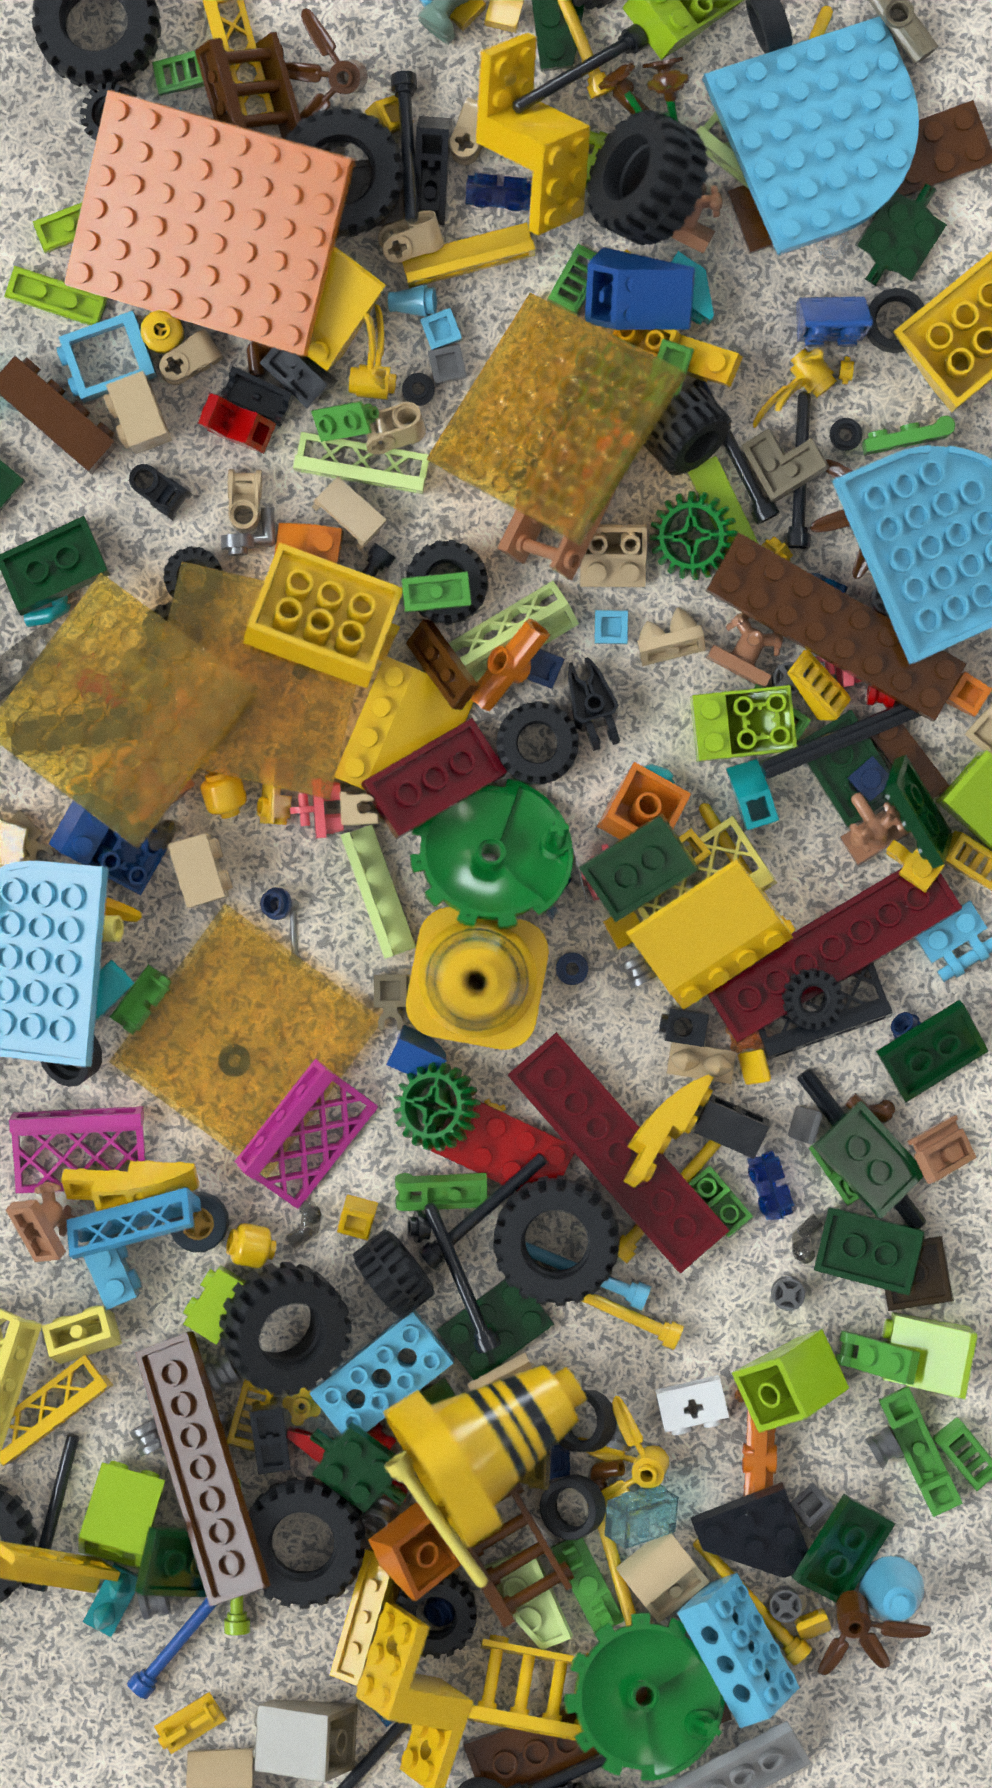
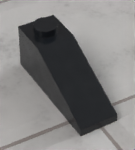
(432, 164)

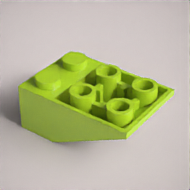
(675, 22)
(743, 723)

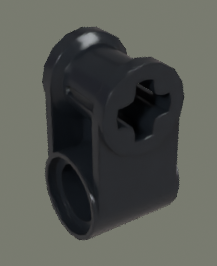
(160, 491)

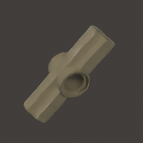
(910, 33)

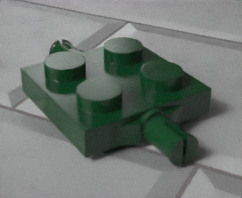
(901, 235)
(355, 1467)

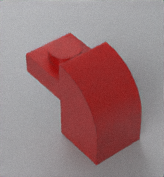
(236, 423)

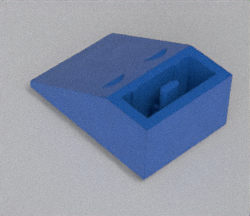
(638, 292)
(832, 320)
(95, 844)

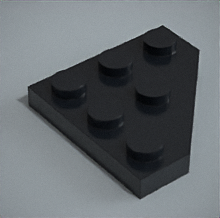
(754, 1532)

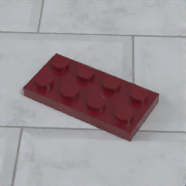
(434, 778)

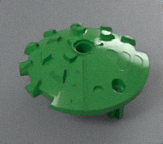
(516, 828)
(672, 1722)

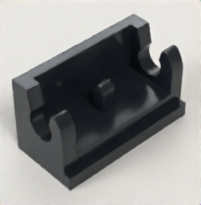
(299, 375)
(257, 395)
(732, 1126)
(269, 1437)

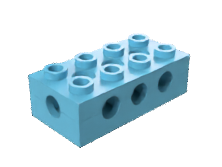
(382, 1354)
(738, 1650)

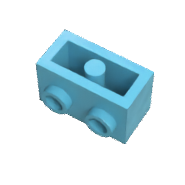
(113, 1276)

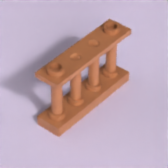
(521, 538)

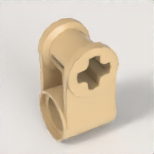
(466, 131)
(411, 238)
(195, 355)
(392, 428)
(244, 493)

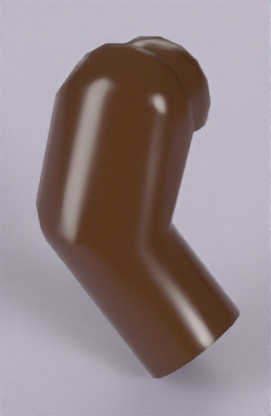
(603, 1471)

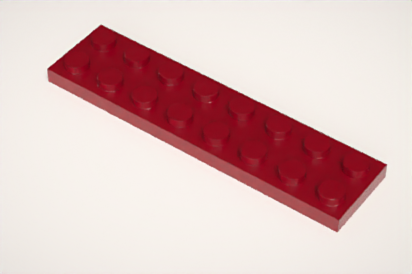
(835, 943)
(599, 1135)

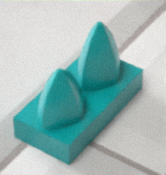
(111, 1602)

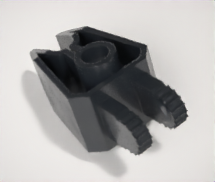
(592, 704)

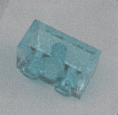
(641, 1516)

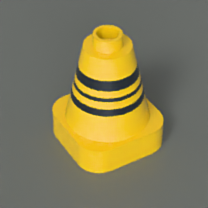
(515, 971)
(484, 1441)

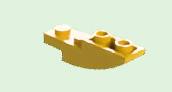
(707, 360)
(666, 1122)
(123, 1187)

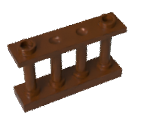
(224, 93)
(507, 1606)

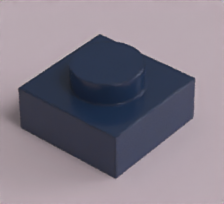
(545, 668)
(869, 779)
(559, 1462)

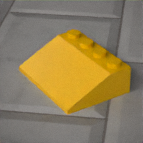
(344, 300)
(954, 336)
(322, 615)
(397, 719)
(710, 934)

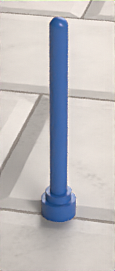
(144, 1682)

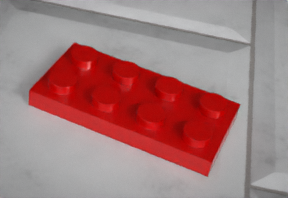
(504, 1145)

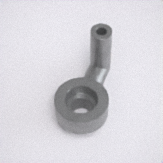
(239, 543)

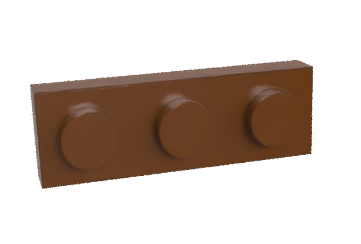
(442, 664)
(898, 742)

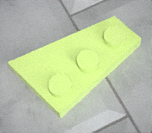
(541, 1616)

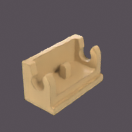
(350, 511)
(355, 809)

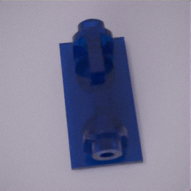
(484, 192)
(773, 1200)

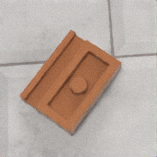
(942, 1149)

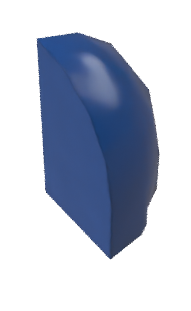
(414, 1051)

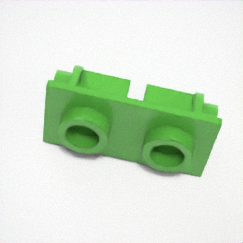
(344, 420)
(147, 990)

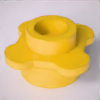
(299, 1415)

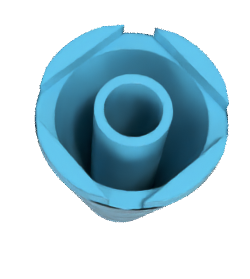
(892, 1588)

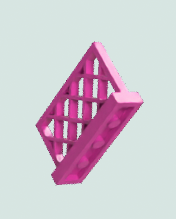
(70, 1122)
(283, 1124)

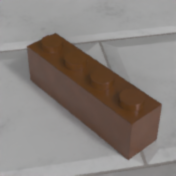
(54, 415)

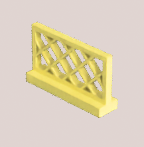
(761, 876)
(15, 1358)

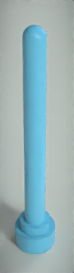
(634, 1293)

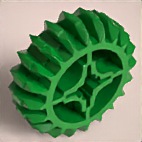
(692, 519)
(434, 1120)

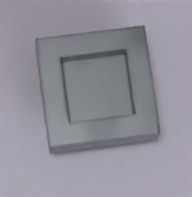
(447, 364)

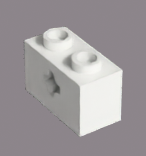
(676, 1397)

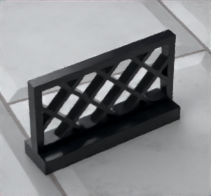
(849, 1020)

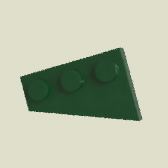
(553, 36)

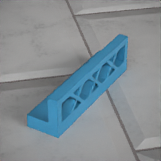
(129, 1217)

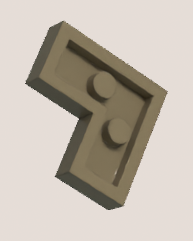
(780, 471)

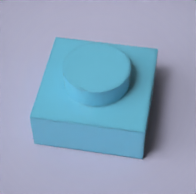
(441, 329)
(611, 627)

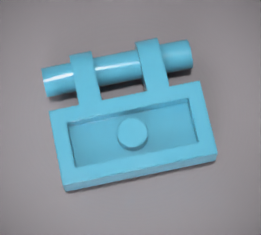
(952, 933)

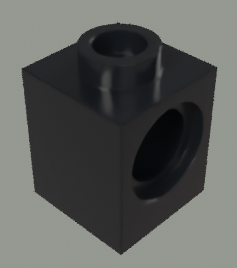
(699, 1026)

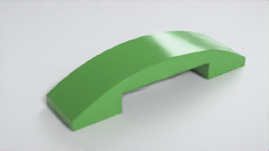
(920, 1451)

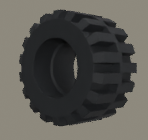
(688, 431)
(468, 561)
(543, 714)
(393, 1274)
(462, 1628)

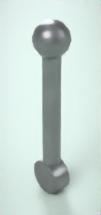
(293, 927)

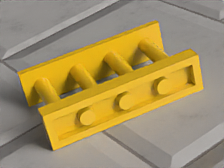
(518, 1717)

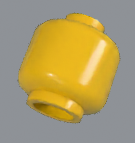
(159, 343)
(223, 794)
(250, 1245)

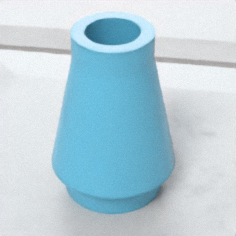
(414, 301)

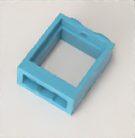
(68, 357)

